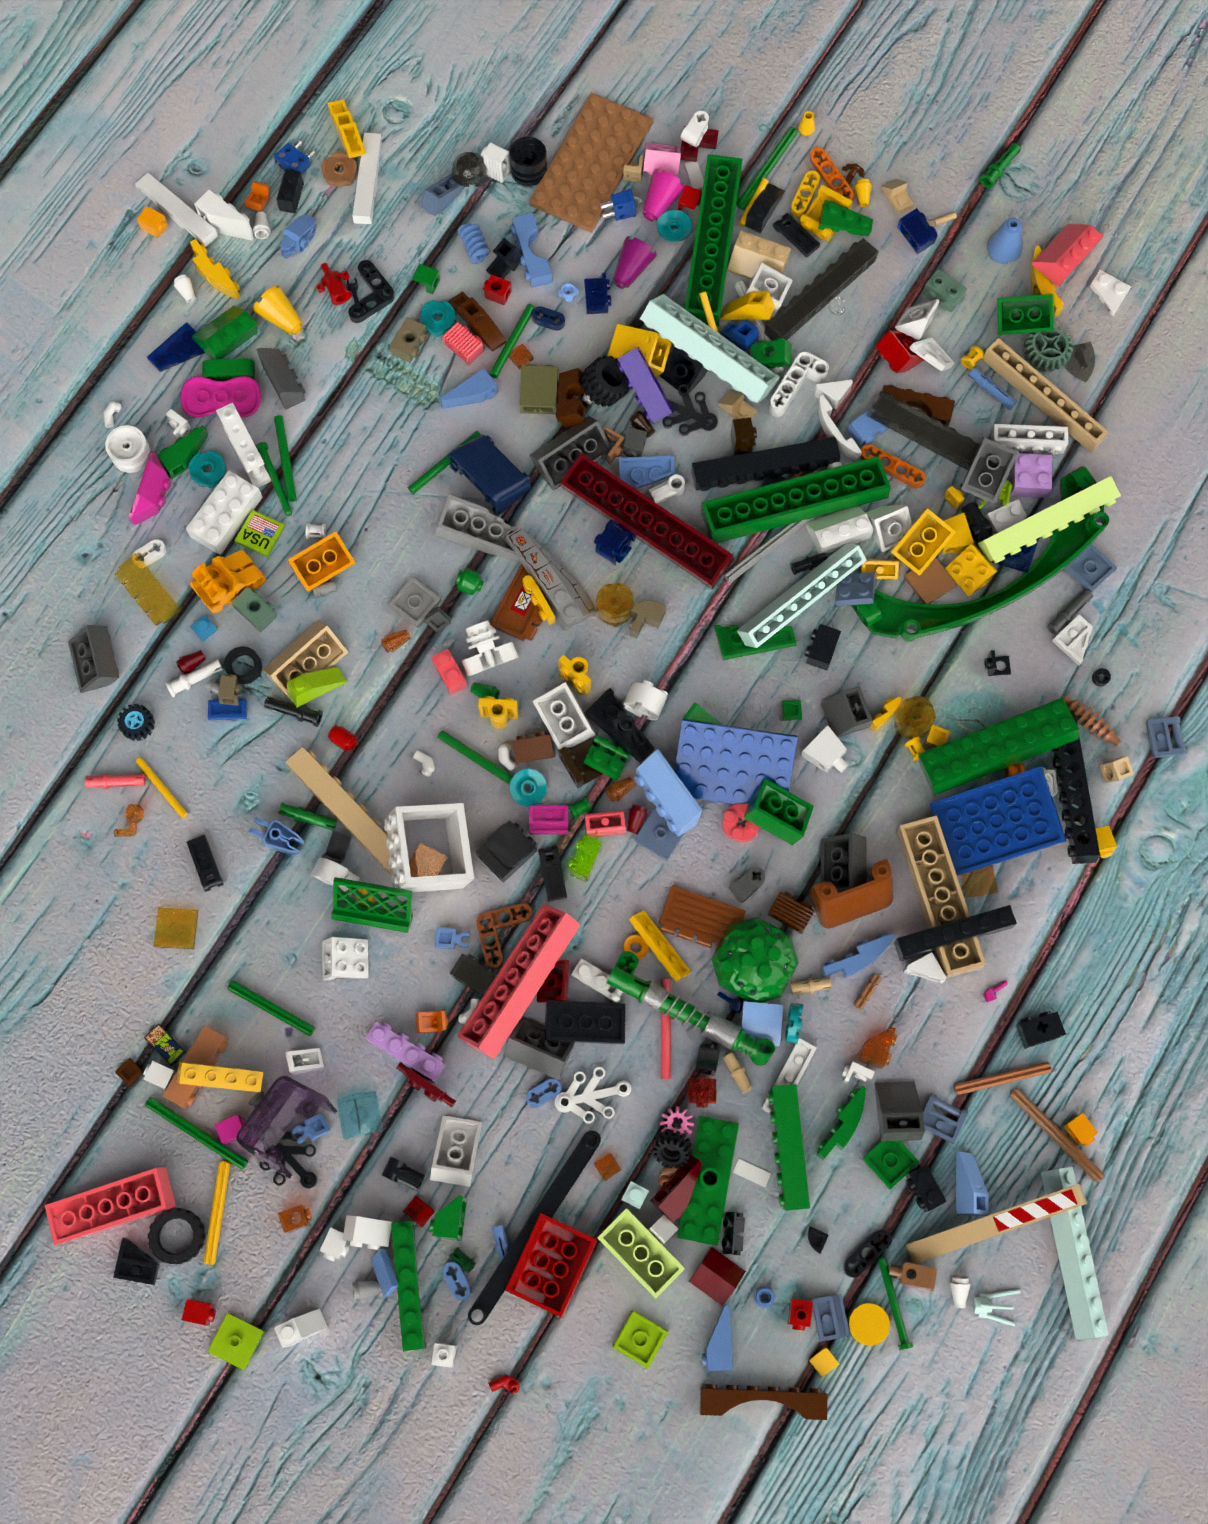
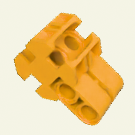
(225, 579)

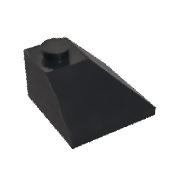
(682, 370)

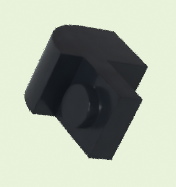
(507, 259)

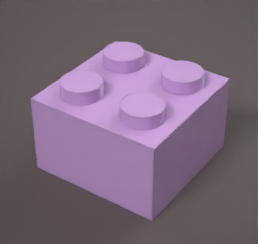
(1031, 475)

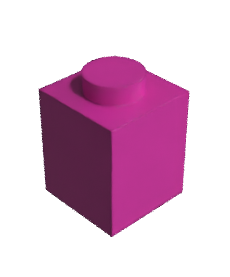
(229, 1128)

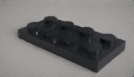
(585, 1022)

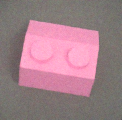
(661, 157)

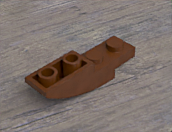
(478, 320)

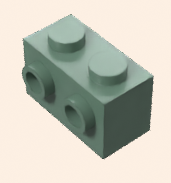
(945, 290)

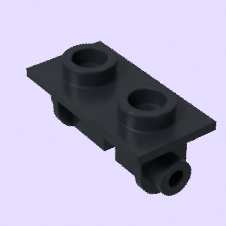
(733, 1223)

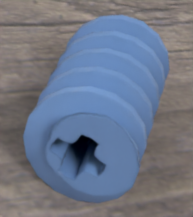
(474, 242)

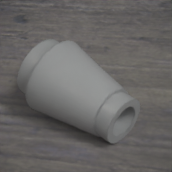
(365, 1289)

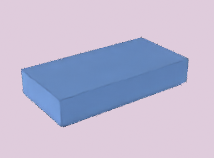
(384, 1272)

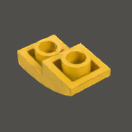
(888, 710)

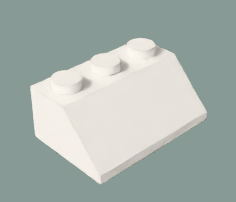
(839, 528)
(564, 717)

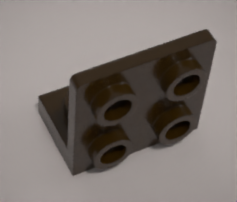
(573, 762)

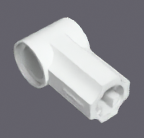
(666, 491)

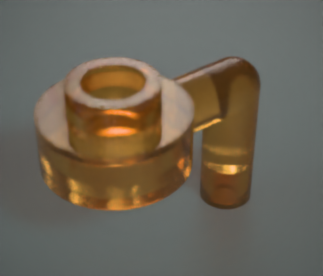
(134, 815)

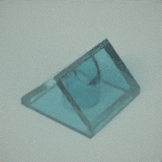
(359, 1114)

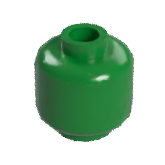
(469, 581)

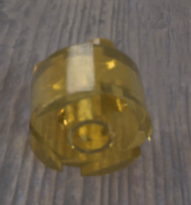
(612, 594)
(918, 707)

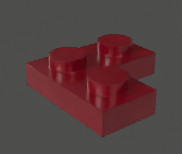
(690, 153)

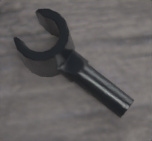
(353, 288)

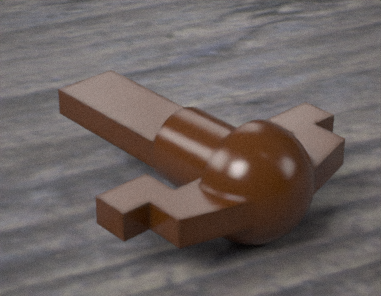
(854, 168)

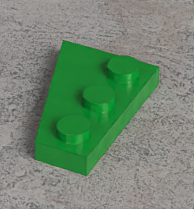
(841, 218)

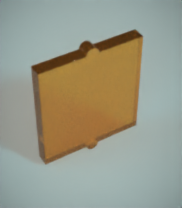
(426, 861)
(980, 882)

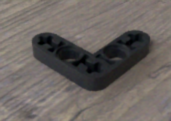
(376, 295)

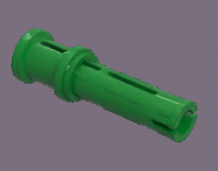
(996, 170)

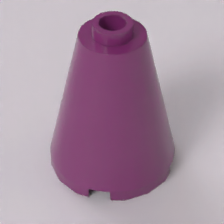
(633, 260)

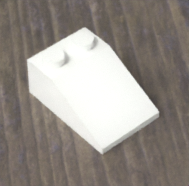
(456, 1151)

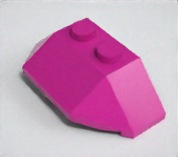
(151, 491)

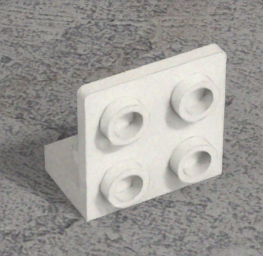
(344, 958)

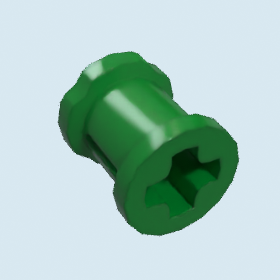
(580, 807)

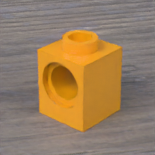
(1080, 1130)

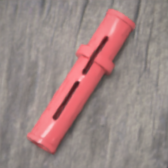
(115, 781)

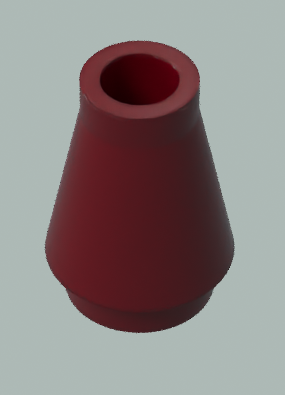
(190, 662)
(636, 818)

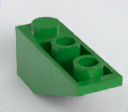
(178, 456)

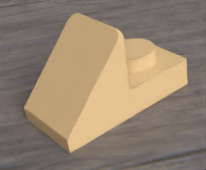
(898, 196)
(736, 406)

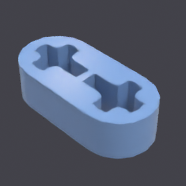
(546, 1096)
(460, 1278)

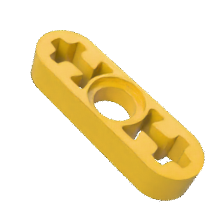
(805, 187)

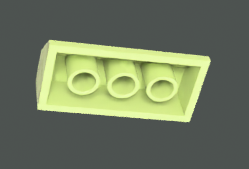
(641, 1253)

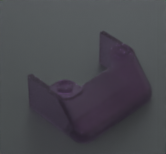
(275, 1115)

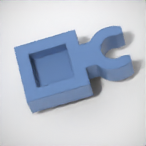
(447, 938)
(312, 1127)

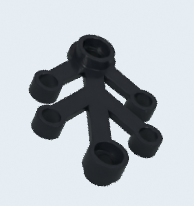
(689, 413)
(287, 1152)

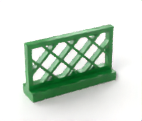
(371, 915)

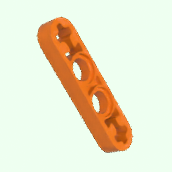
(828, 178)
(894, 463)

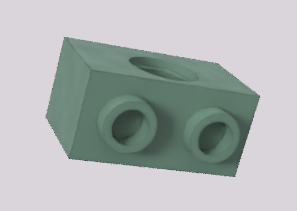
(246, 601)

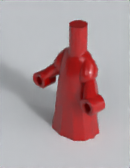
(338, 292)

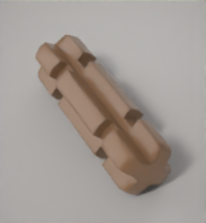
(867, 991)

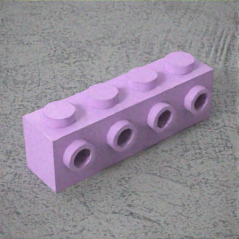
(405, 1052)

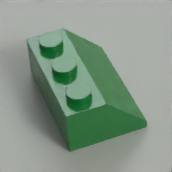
(1025, 314)
(226, 333)
(779, 812)
(450, 1220)

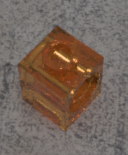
(286, 1218)

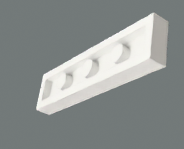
(793, 1067)

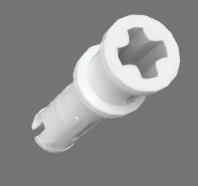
(185, 681)

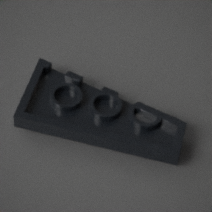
(614, 721)

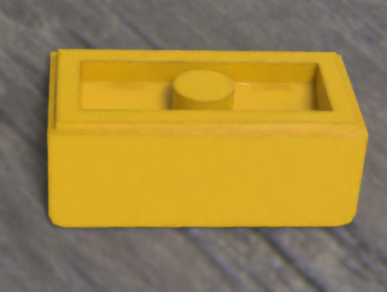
(882, 567)

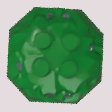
(755, 960)

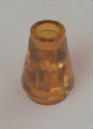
(395, 640)
(619, 789)

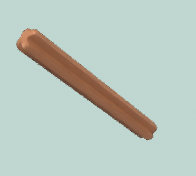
(1002, 1078)

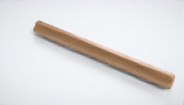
(1056, 1134)

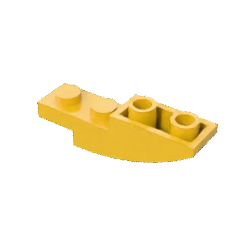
(214, 273)
(1042, 285)

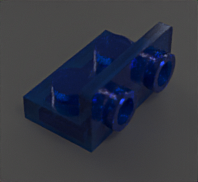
(596, 295)

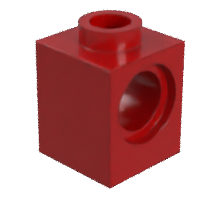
(501, 295)
(198, 1312)

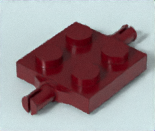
(418, 1082)

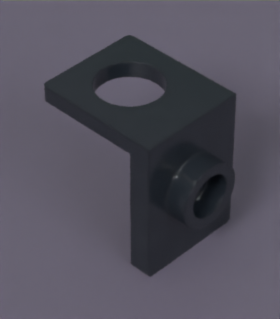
(991, 666)
(337, 847)

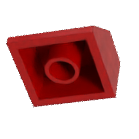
(896, 351)

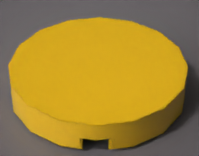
(869, 1324)

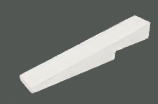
(367, 179)
(177, 210)

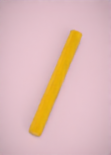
(216, 1213)

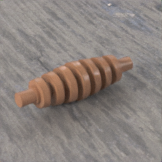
(1091, 720)

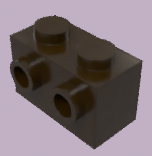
(743, 435)

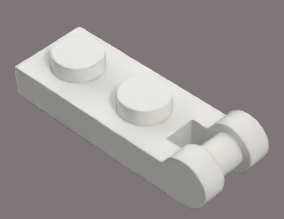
(595, 979)

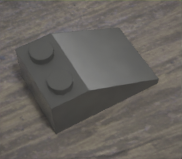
(989, 470)

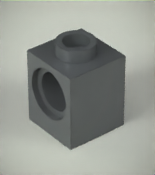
(634, 442)

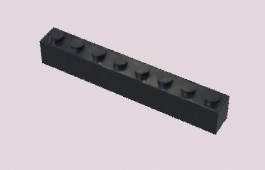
(766, 462)

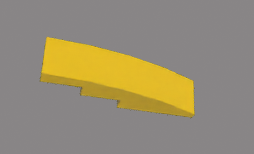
(346, 128)

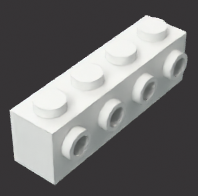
(1031, 438)

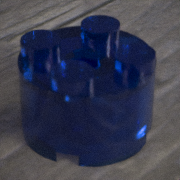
(614, 542)

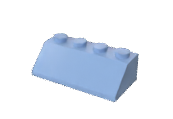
(668, 794)

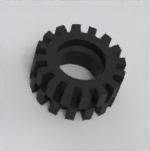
(676, 1141)

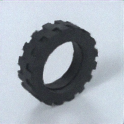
(155, 1230)

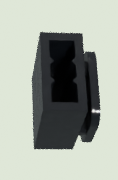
(506, 850)

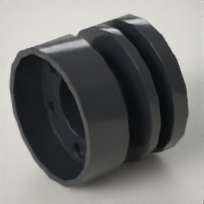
(528, 161)

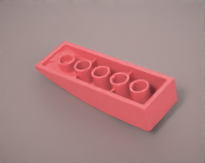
(110, 1205)

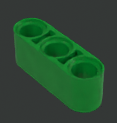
(228, 368)

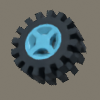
(130, 718)

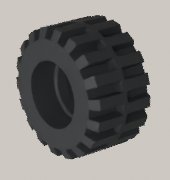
(597, 388)

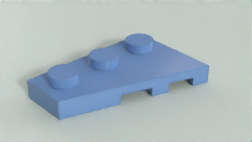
(645, 470)

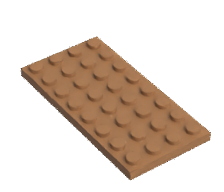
(591, 162)

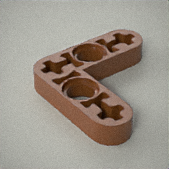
(496, 924)

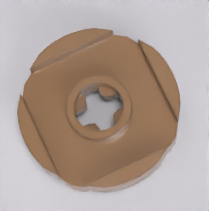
(342, 178)

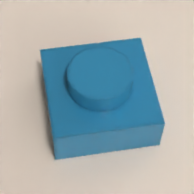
(203, 628)

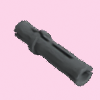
(1064, 617)

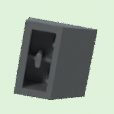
(847, 712)

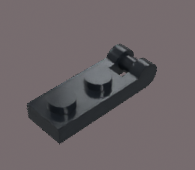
(796, 235)
(204, 862)
(552, 874)

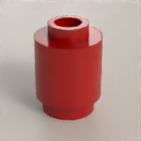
(342, 738)

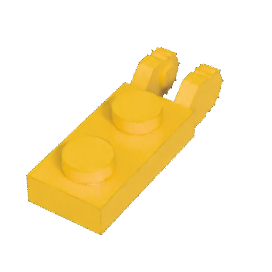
(538, 599)

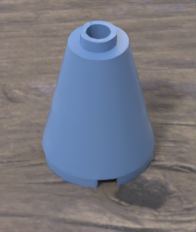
(1006, 242)

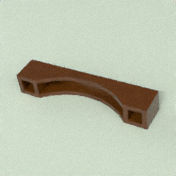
(718, 1401)

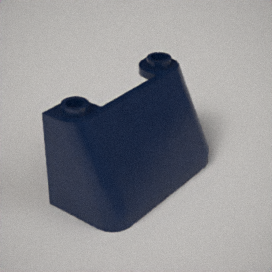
(490, 472)

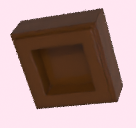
(129, 1072)

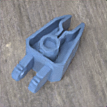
(298, 235)
(277, 836)

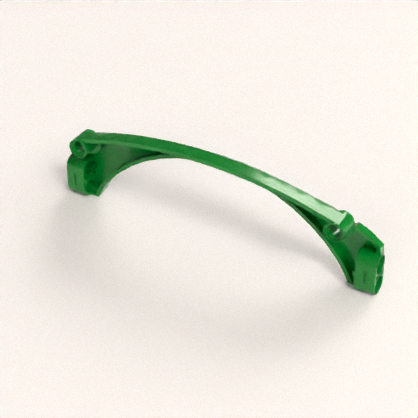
(893, 616)

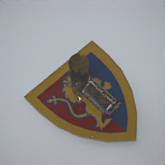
(1081, 362)

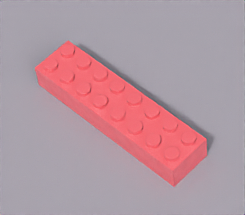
(518, 981)

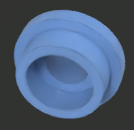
(771, 1297)

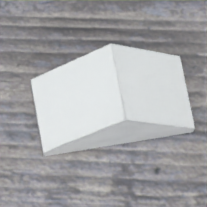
(834, 391)
(926, 968)
(304, 1060)

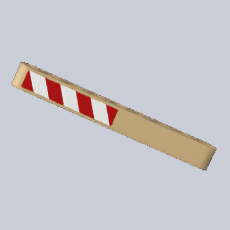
(996, 1224)

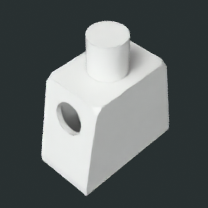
(826, 751)

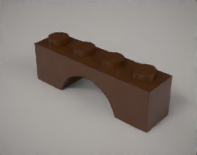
(934, 407)

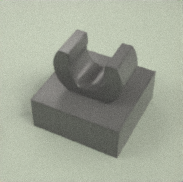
(437, 619)

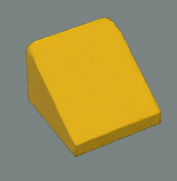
(824, 1362)

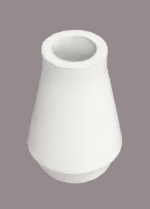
(261, 227)
(184, 287)
(960, 1289)

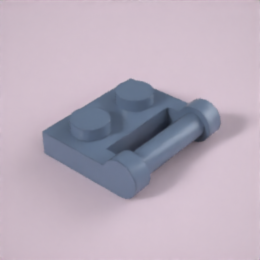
(1160, 737)
(939, 1124)

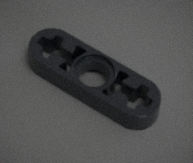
(860, 1269)

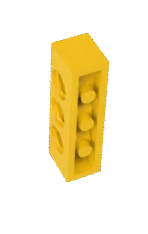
(219, 1076)

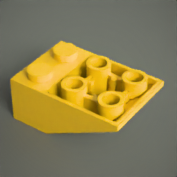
(650, 343)

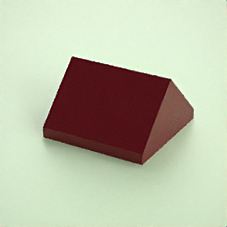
(556, 983)
(717, 1276)

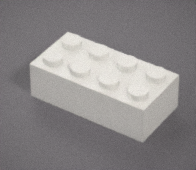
(224, 512)

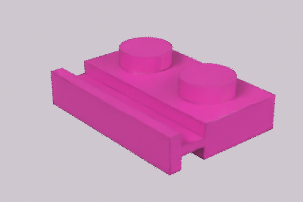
(548, 820)

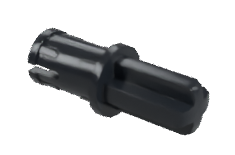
(808, 563)

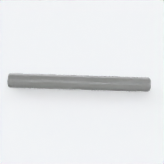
(763, 550)

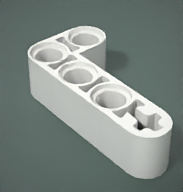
(793, 385)

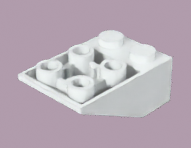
(224, 216)

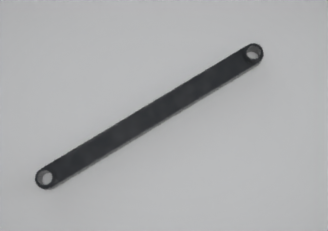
(548, 1206)

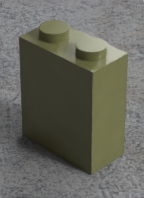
(538, 389)

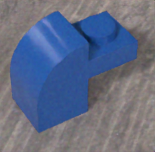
(741, 334)

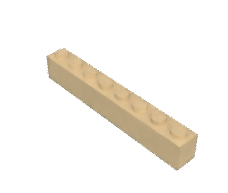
(1045, 395)
(341, 804)

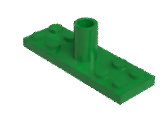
(715, 1149)

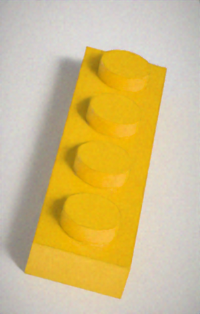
(660, 946)

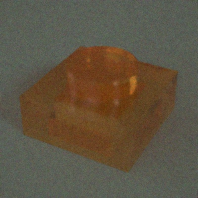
(521, 356)
(607, 1167)

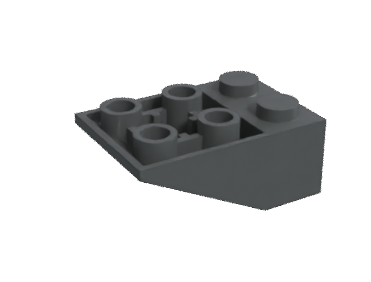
(899, 1111)

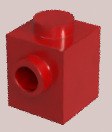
(800, 1314)

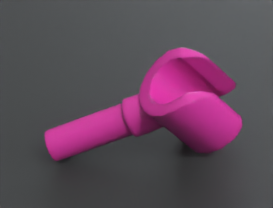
(990, 994)

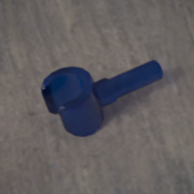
(735, 1004)

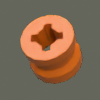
(1014, 769)

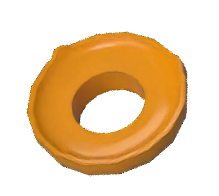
(636, 939)

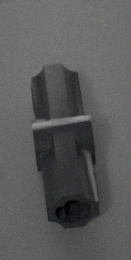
(979, 527)

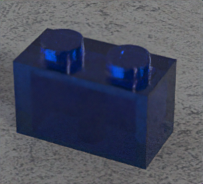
(917, 230)

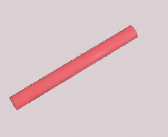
(666, 1038)

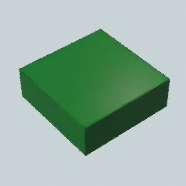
(791, 710)

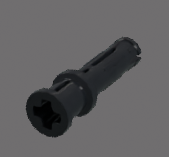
(301, 713)

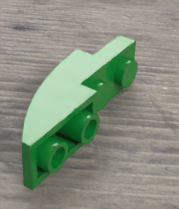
(849, 1117)

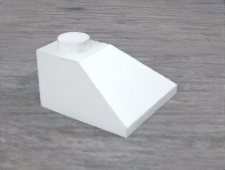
(889, 524)

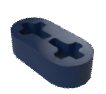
(548, 318)

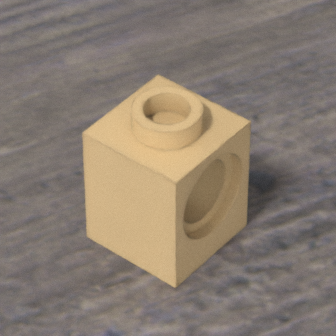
(1116, 769)

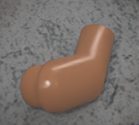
(666, 1174)

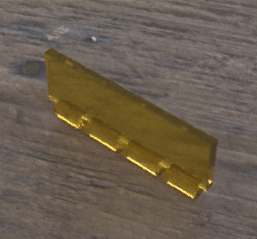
(152, 593)

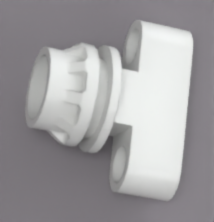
(482, 637)

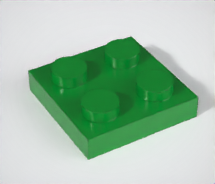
(890, 1162)

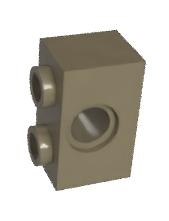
(409, 330)

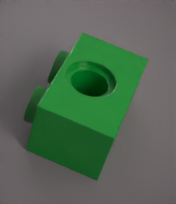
(781, 356)

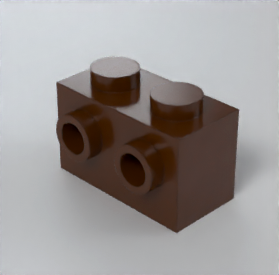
(533, 748)

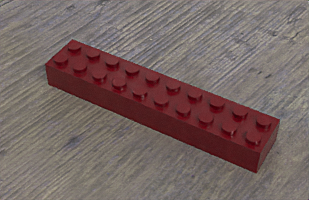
(647, 520)

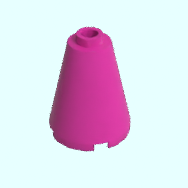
(661, 193)

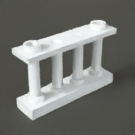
(243, 445)

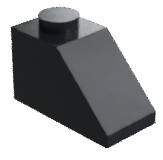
(707, 1059)

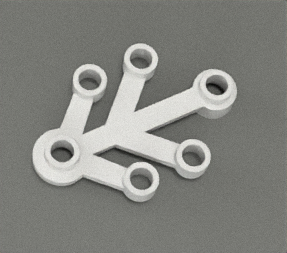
(589, 1096)

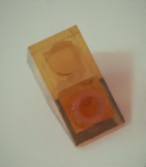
(876, 1049)

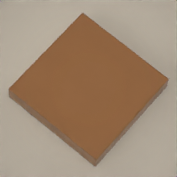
(931, 583)

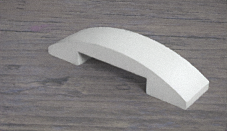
(849, 447)

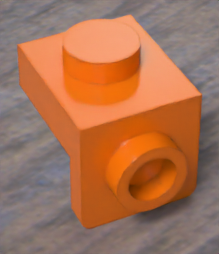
(258, 197)
(431, 1022)

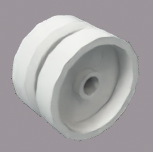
(128, 448)

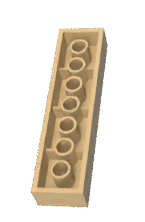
(939, 891)

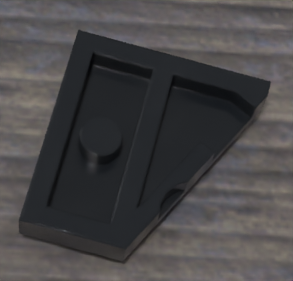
(135, 1264)

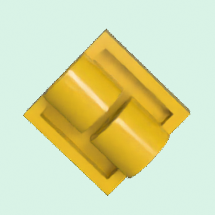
(971, 570)
(575, 672)
(505, 708)

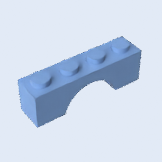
(537, 268)

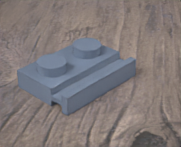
(830, 1317)

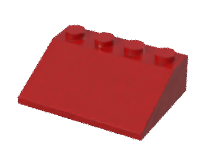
(551, 1265)

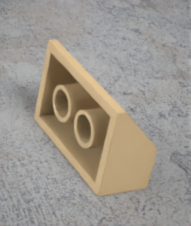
(754, 250)

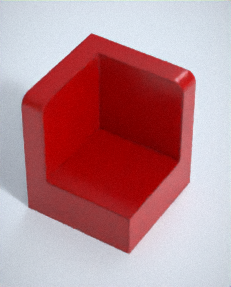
(690, 198)

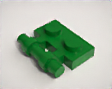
(604, 762)

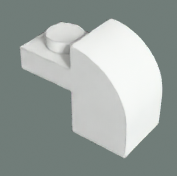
(327, 870)

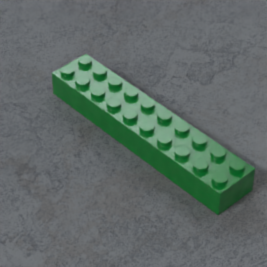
(713, 235)
(795, 500)

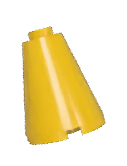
(278, 311)

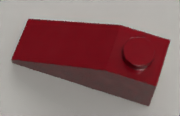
(677, 1191)

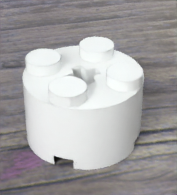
(645, 700)

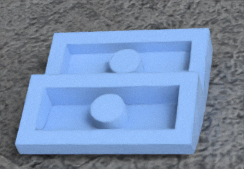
(763, 1021)

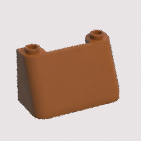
(842, 907)

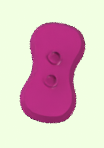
(204, 396)

